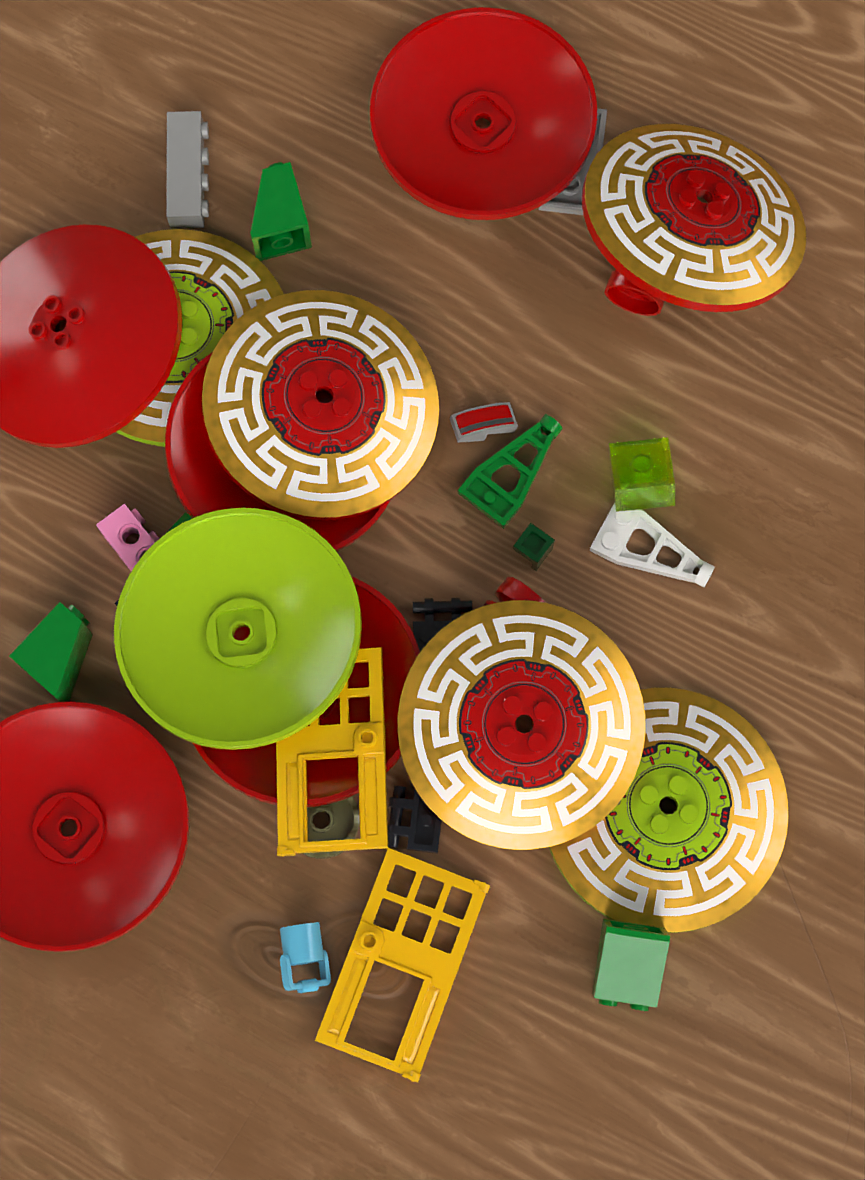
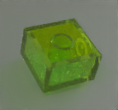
(642, 474)

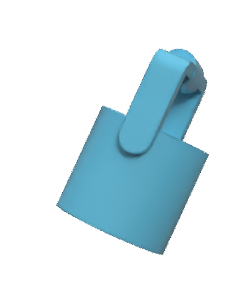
(303, 946)

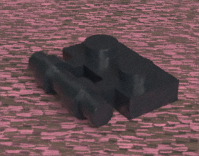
(426, 630)
(424, 825)

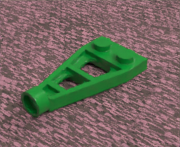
(493, 499)

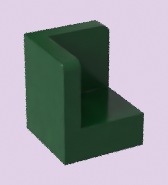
(534, 545)

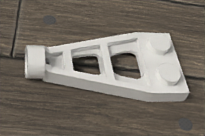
(616, 532)

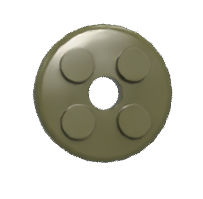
(343, 825)

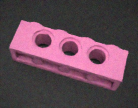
(119, 526)

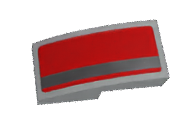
(480, 421)

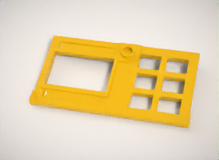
(334, 741)
(404, 954)

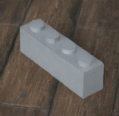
(186, 170)

